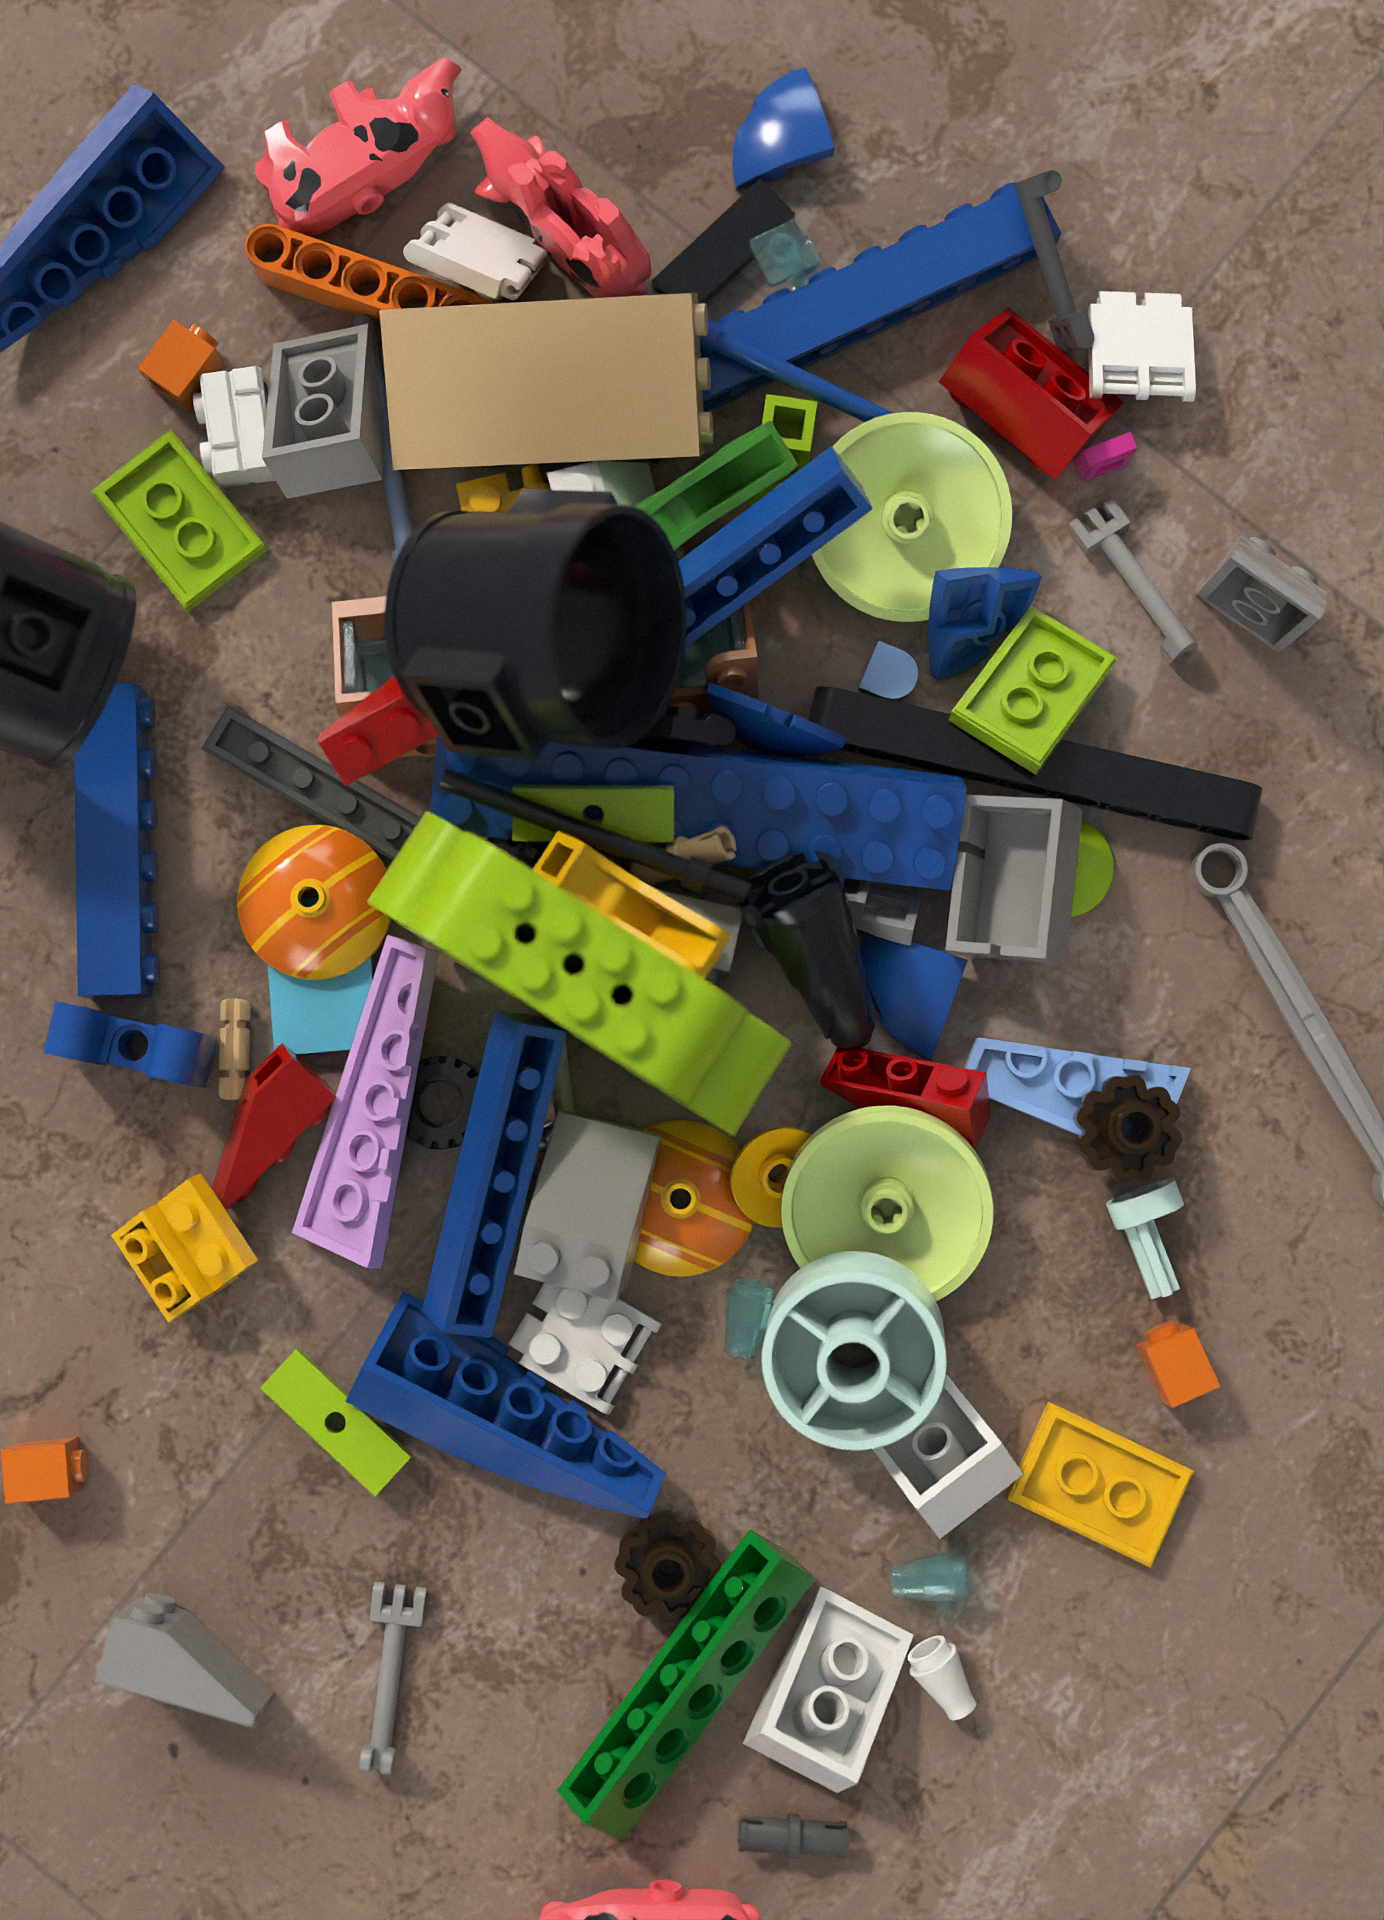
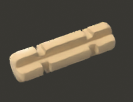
(234, 1047)

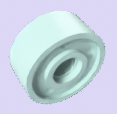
(865, 1302)

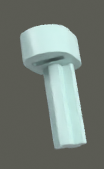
(1136, 1215)

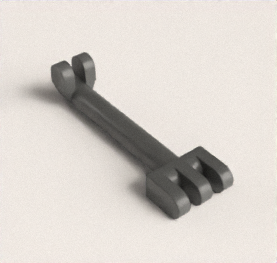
(1071, 328)

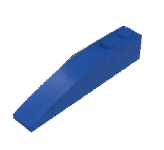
(101, 209)
(496, 1415)

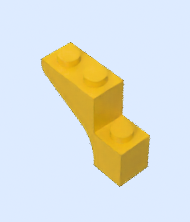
(632, 904)

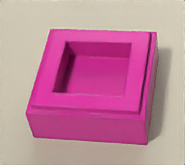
(1105, 457)

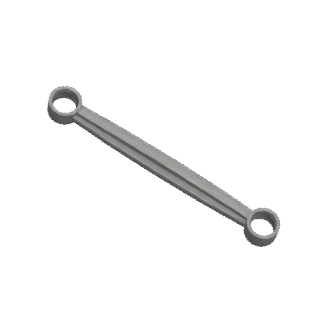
(1298, 1010)

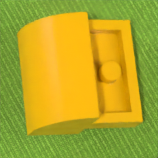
(184, 1248)

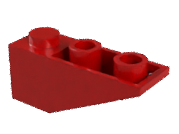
(885, 1079)
(270, 1115)

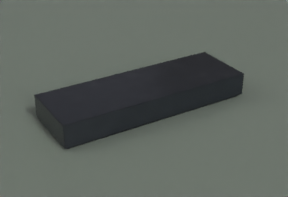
(724, 246)

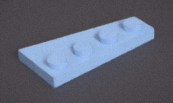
(1052, 1081)

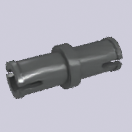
(792, 1836)

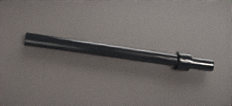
(694, 873)

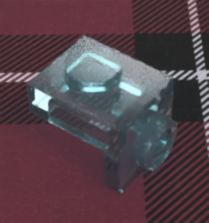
(785, 255)

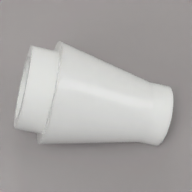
(941, 1674)

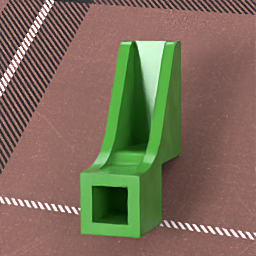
(719, 483)

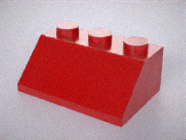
(1028, 392)

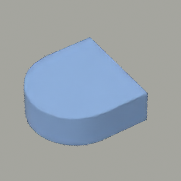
(889, 673)

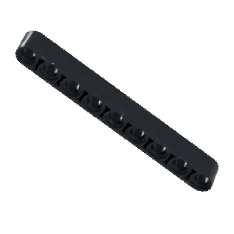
(1071, 773)

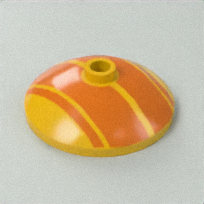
(333, 933)
(712, 1224)

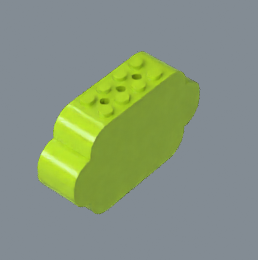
(535, 935)

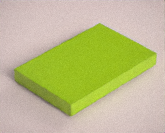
(179, 520)
(1033, 689)

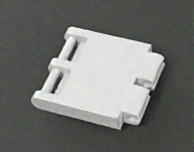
(476, 253)
(1141, 346)
(582, 1342)

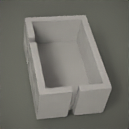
(1023, 889)

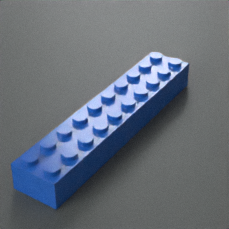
(870, 818)

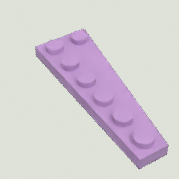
(363, 1142)

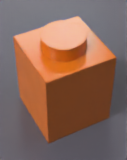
(178, 362)
(1177, 1363)
(43, 1470)

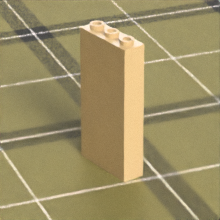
(546, 381)

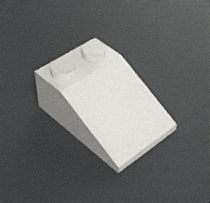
(830, 1691)

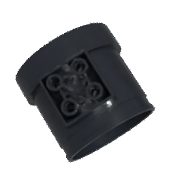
(538, 624)
(59, 646)

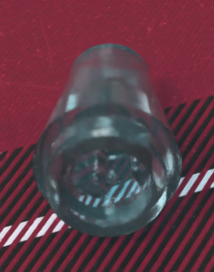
(747, 1315)
(932, 1578)

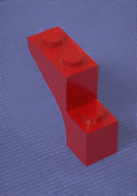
(375, 733)

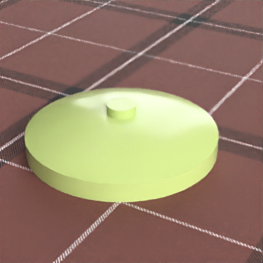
(934, 508)
(890, 1188)

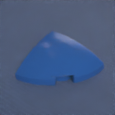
(781, 131)
(972, 611)
(770, 728)
(911, 990)

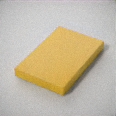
(1099, 1484)

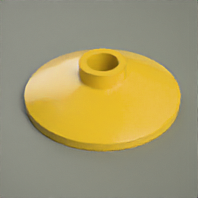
(751, 1187)

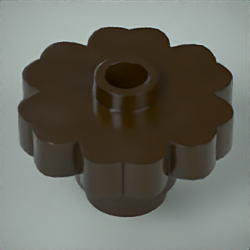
(1153, 1134)
(661, 1539)

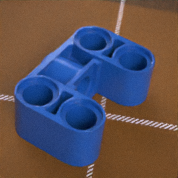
(105, 1039)

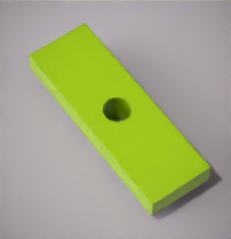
(630, 810)
(310, 1398)

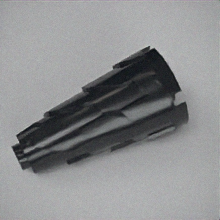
(812, 934)

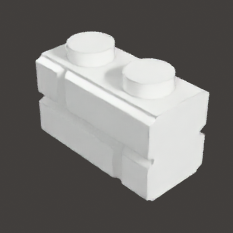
(235, 419)

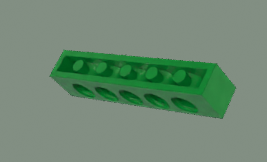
(685, 1685)

